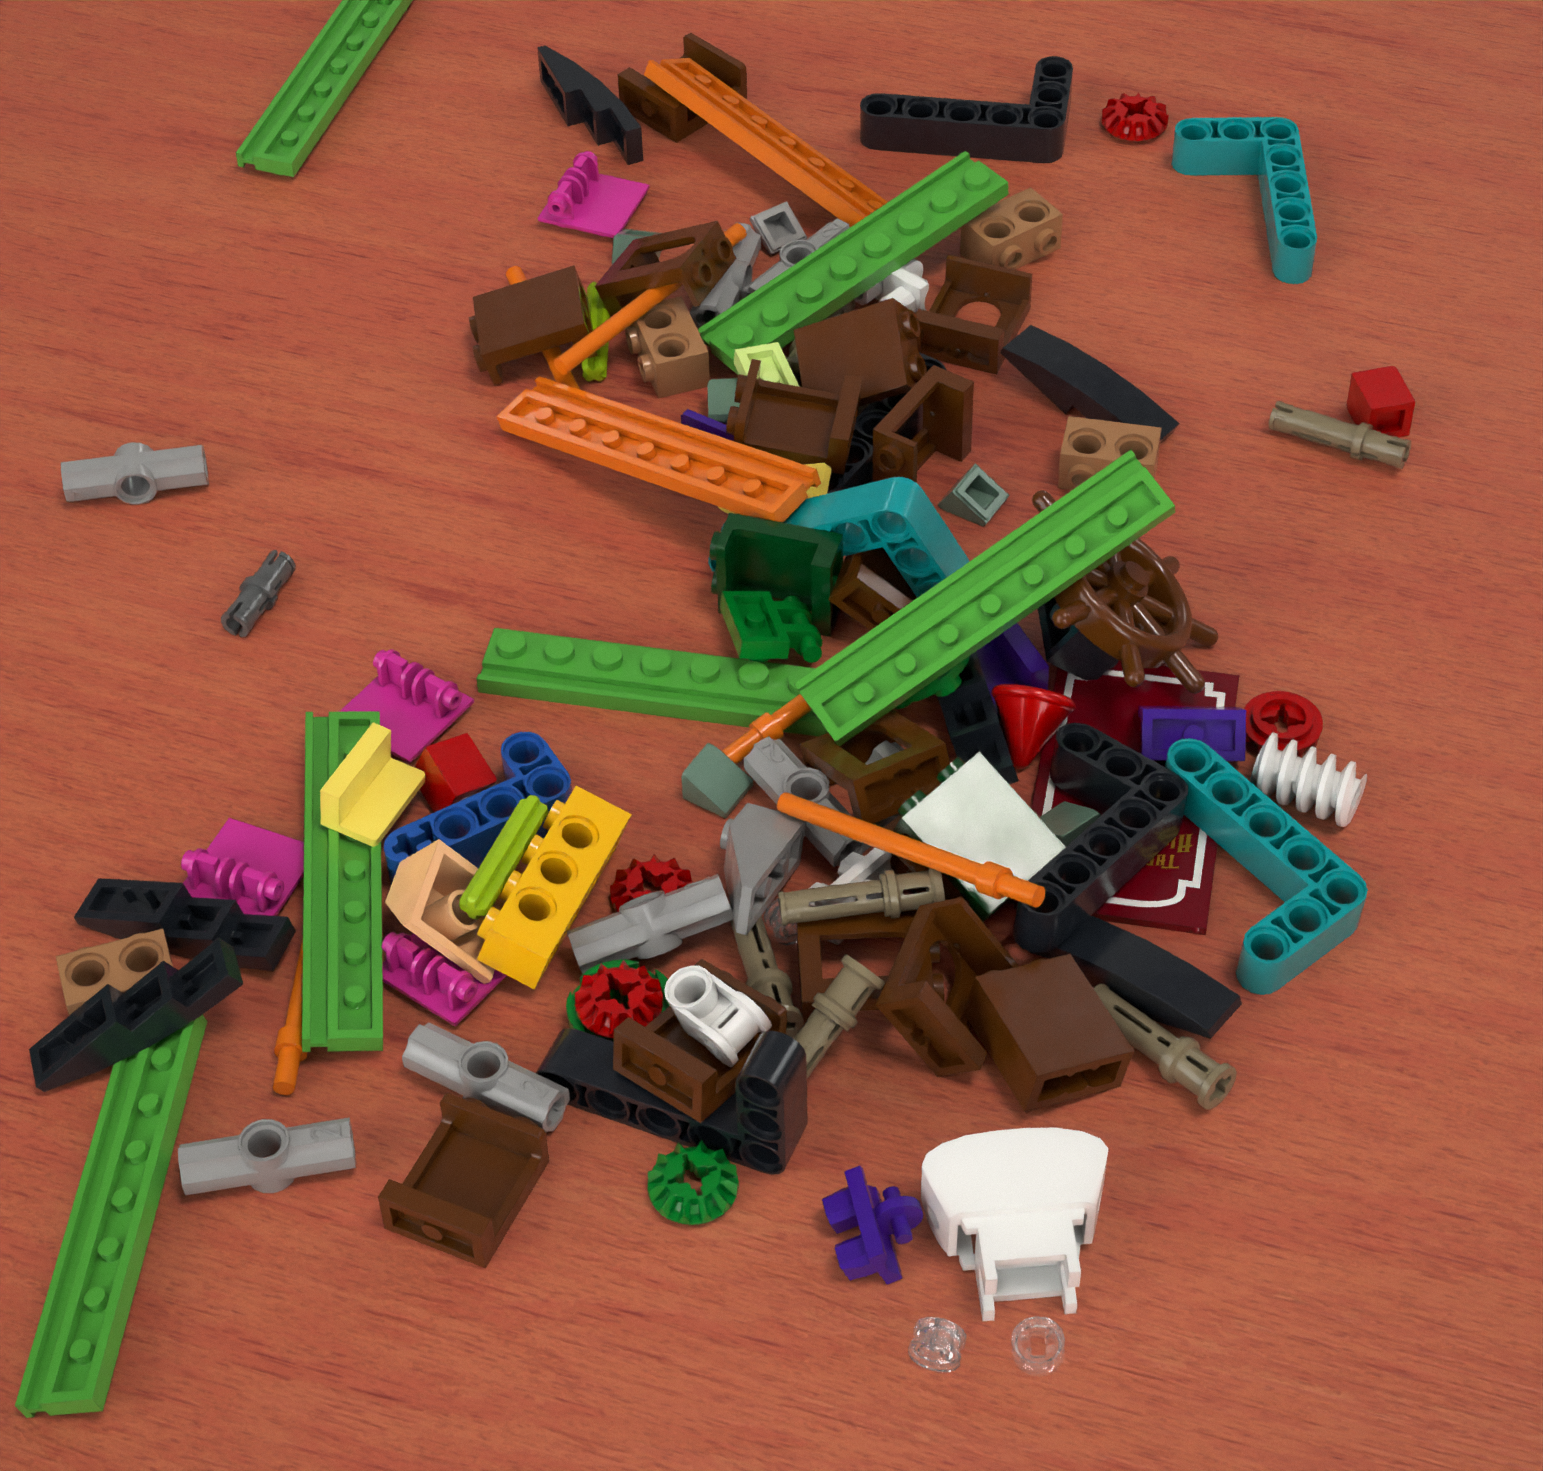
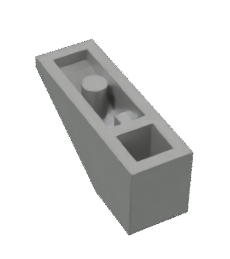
(759, 859)

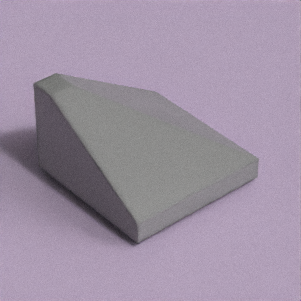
(777, 227)

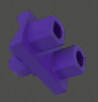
(877, 1220)

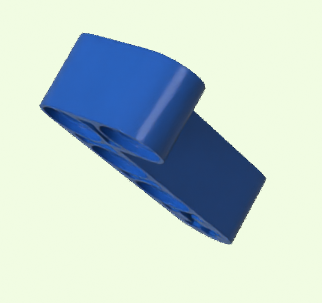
(477, 821)

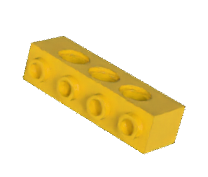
(553, 886)

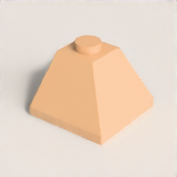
(427, 903)

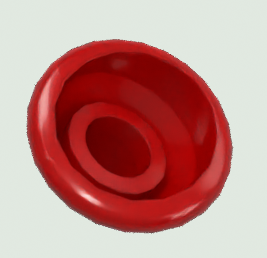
(1029, 718)

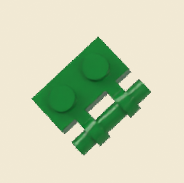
(769, 628)

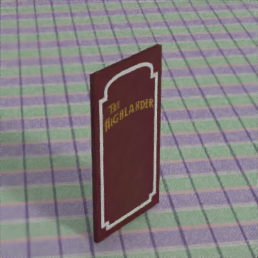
(1178, 881)

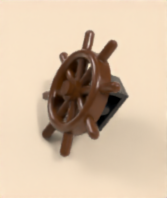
(1123, 613)

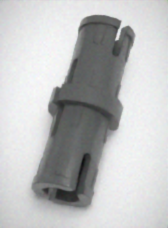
(258, 593)

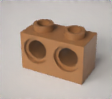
(1013, 231)
(669, 349)
(1095, 444)
(112, 963)

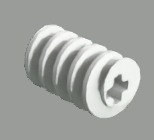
(1308, 781)

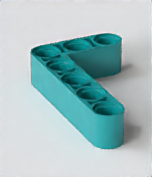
(1275, 154)
(889, 516)
(1318, 887)

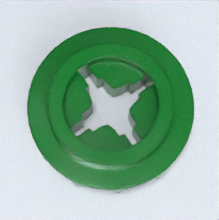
(677, 1199)

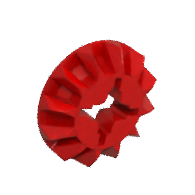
(1145, 121)
(1301, 717)
(630, 881)
(604, 1014)

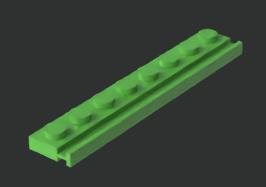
(319, 85)
(857, 258)
(985, 597)
(640, 679)
(339, 906)
(109, 1229)

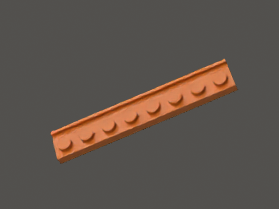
(765, 139)
(659, 450)

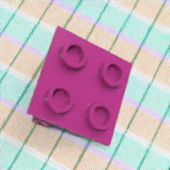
(592, 200)
(410, 703)
(246, 866)
(432, 978)

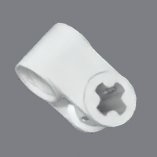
(714, 1012)

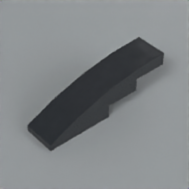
(588, 101)
(1082, 382)
(975, 722)
(188, 922)
(1149, 977)
(122, 1024)

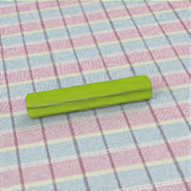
(596, 366)
(503, 857)

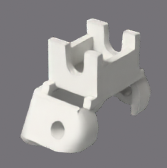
(1027, 1201)

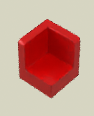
(1381, 400)
(453, 771)

